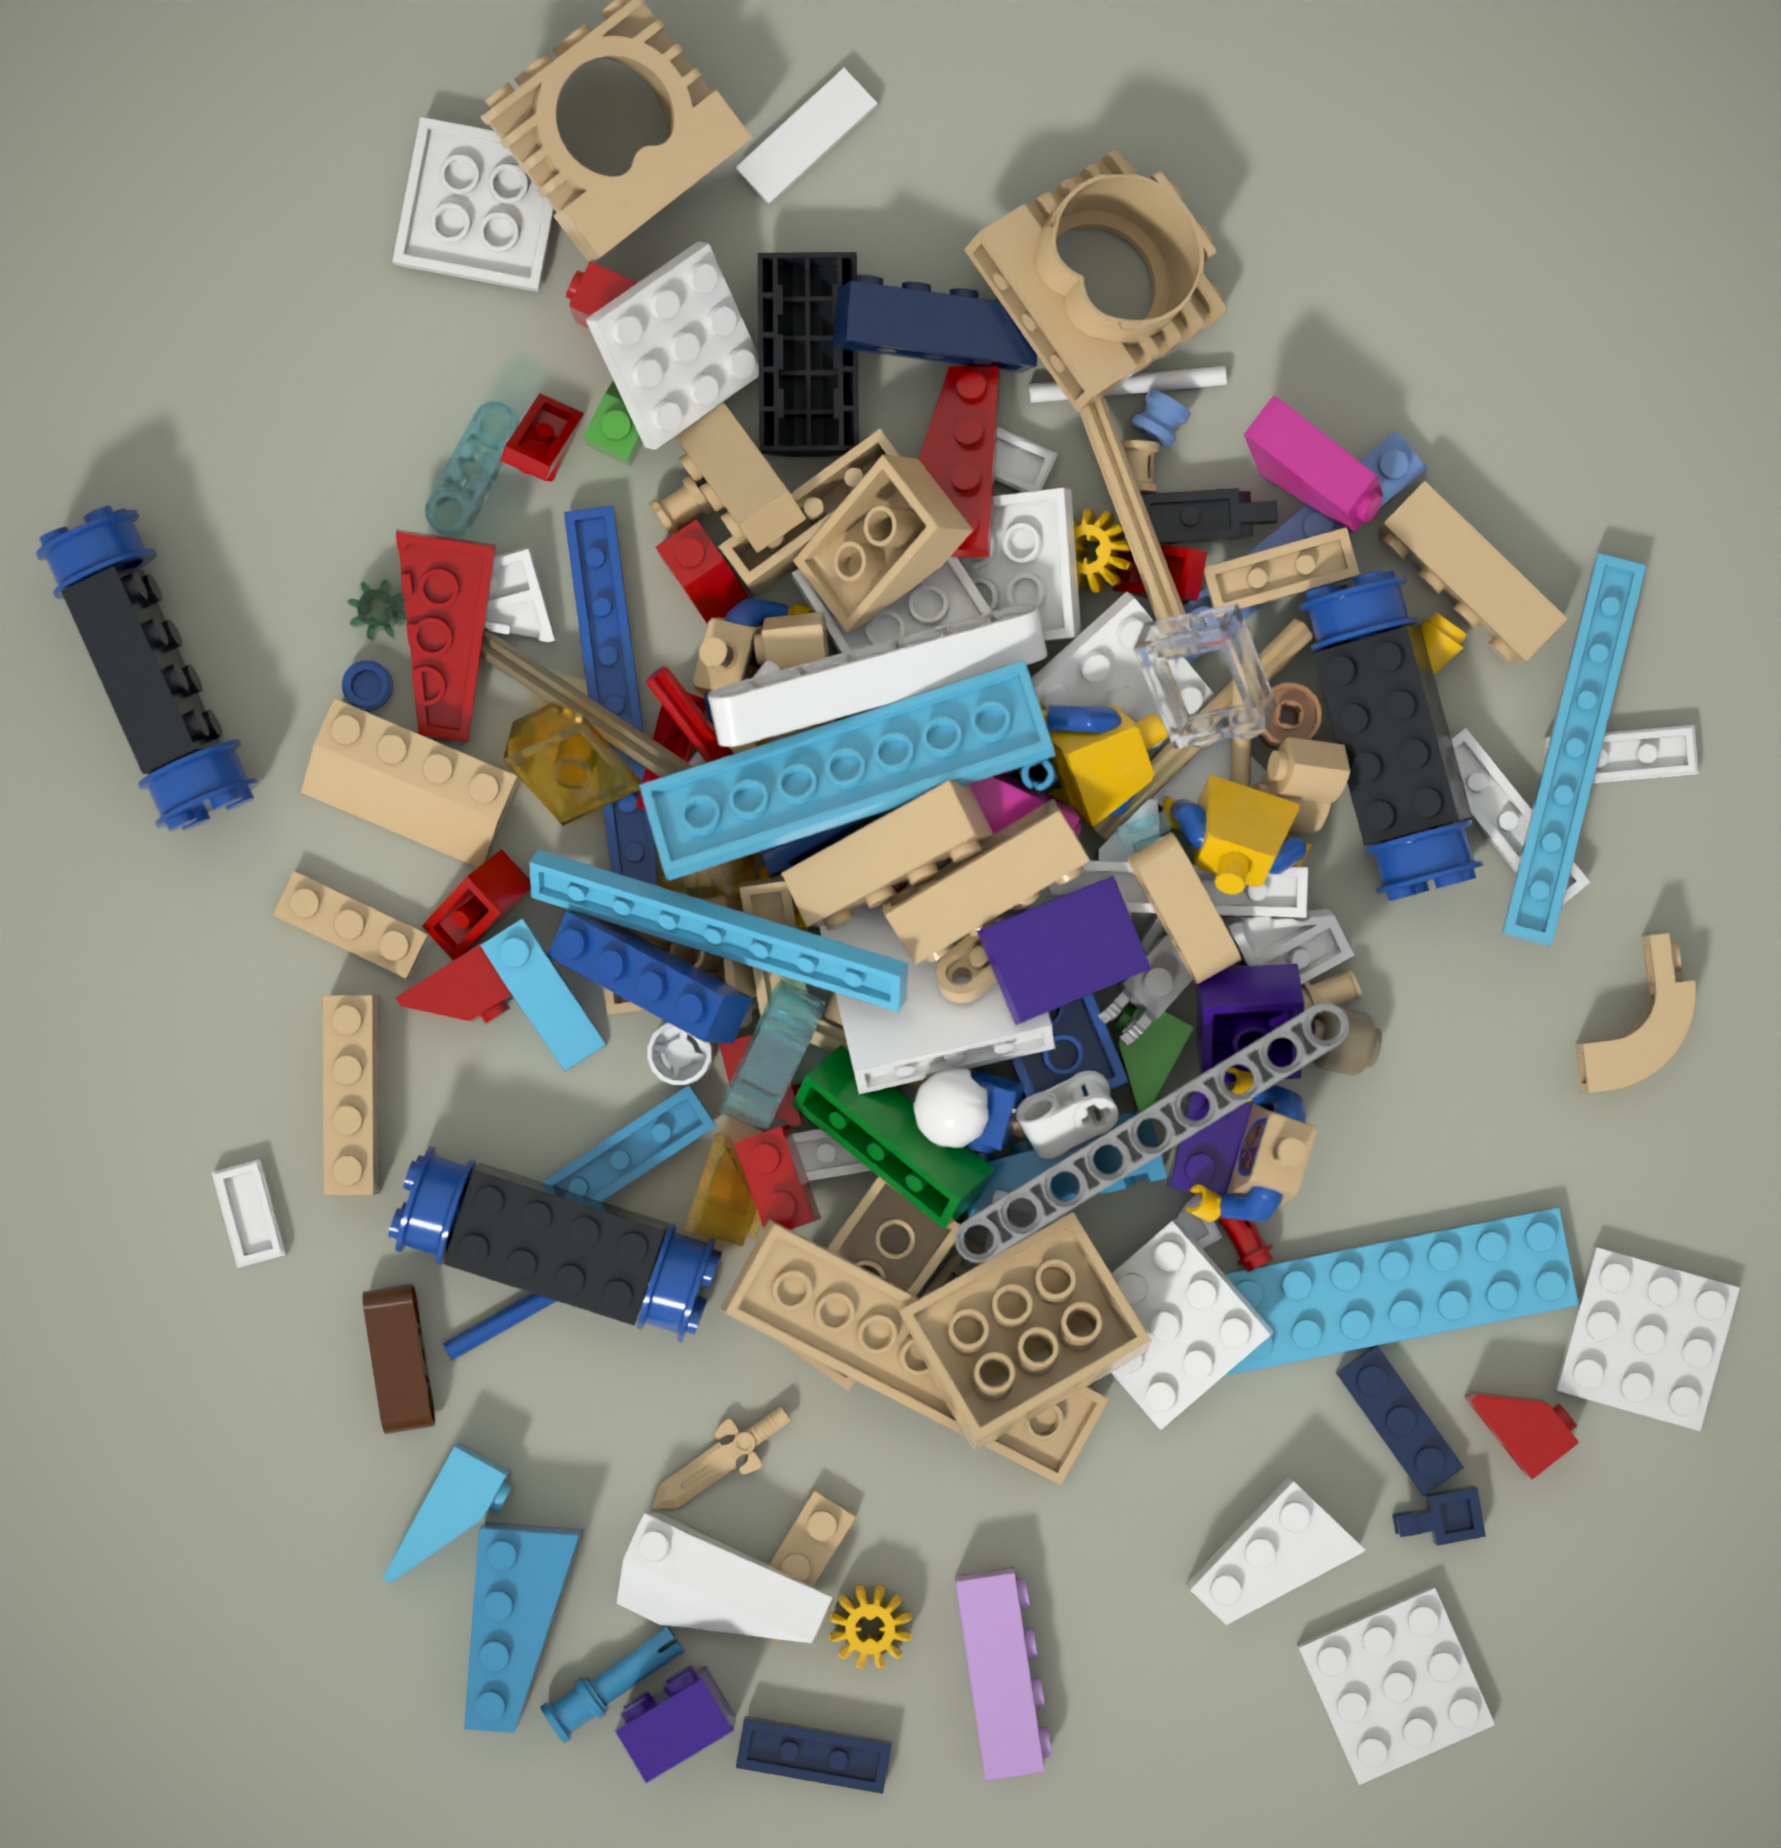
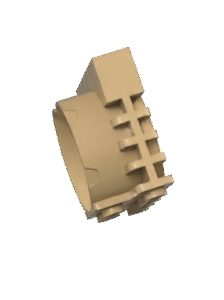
(600, 208)
(1049, 302)

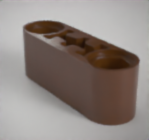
(398, 1359)

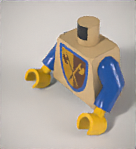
(729, 646)
(1269, 1157)

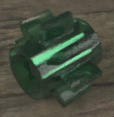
(364, 608)

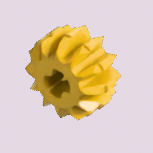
(1109, 551)
(870, 1642)

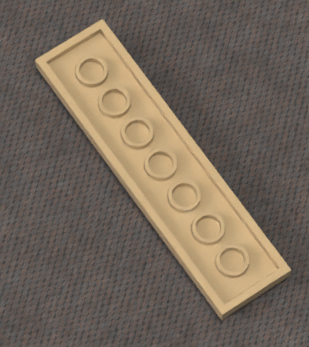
(855, 1327)

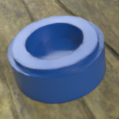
(367, 685)

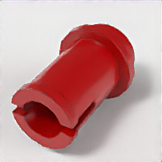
(1247, 1243)

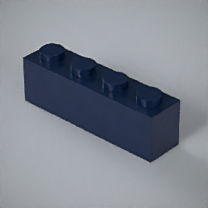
(928, 325)

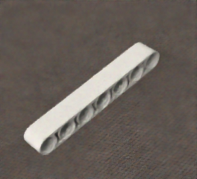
(875, 674)

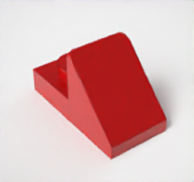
(542, 438)
(1185, 568)

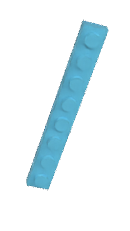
(1573, 750)
(719, 930)

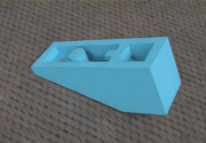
(543, 994)
(457, 1501)

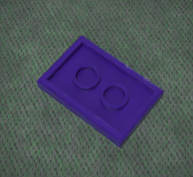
(1064, 950)

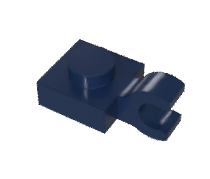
(1450, 1515)

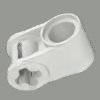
(1066, 1118)

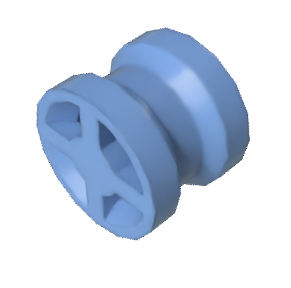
(1160, 418)

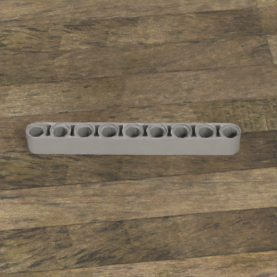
(1126, 1139)

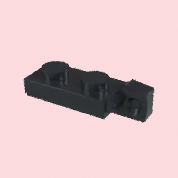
(1207, 515)

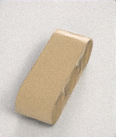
(1184, 908)

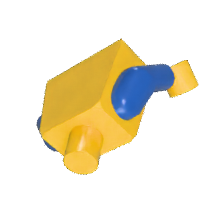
(1101, 757)
(1238, 833)

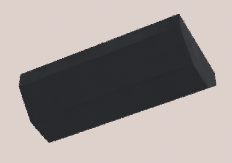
(803, 382)

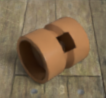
(1295, 716)

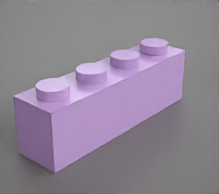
(1001, 1674)

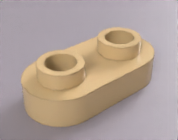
(969, 961)

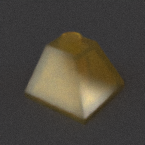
(567, 763)
(723, 1200)

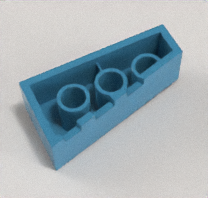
(1025, 1164)
(513, 1609)

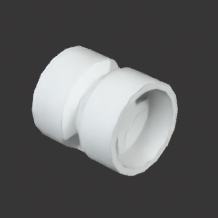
(678, 1056)

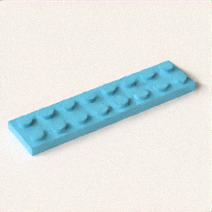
(846, 770)
(1408, 1287)

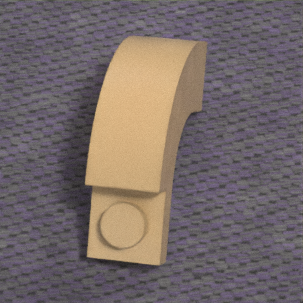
(1656, 1035)

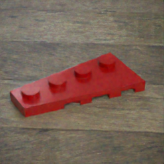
(962, 449)
(446, 613)

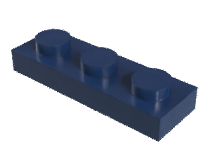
(1399, 1420)
(813, 1754)

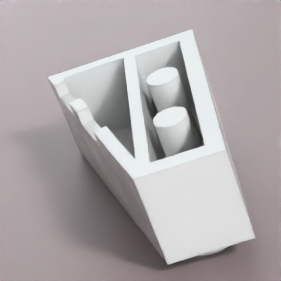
(1272, 1553)

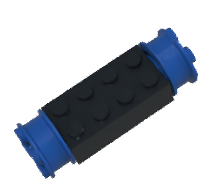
(143, 668)
(1393, 734)
(555, 1243)

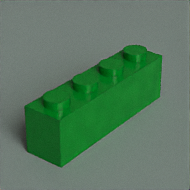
(885, 1137)

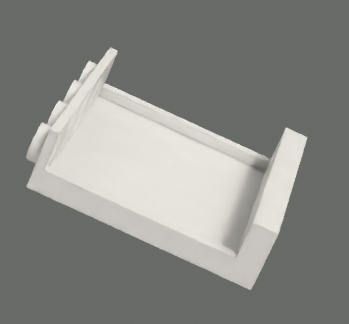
(929, 1029)

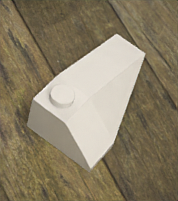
(706, 1585)

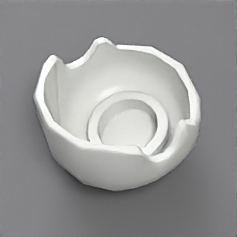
(951, 1108)

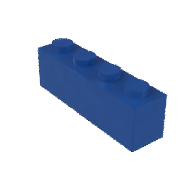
(650, 977)

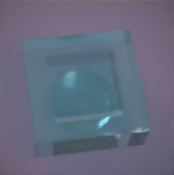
(1143, 831)

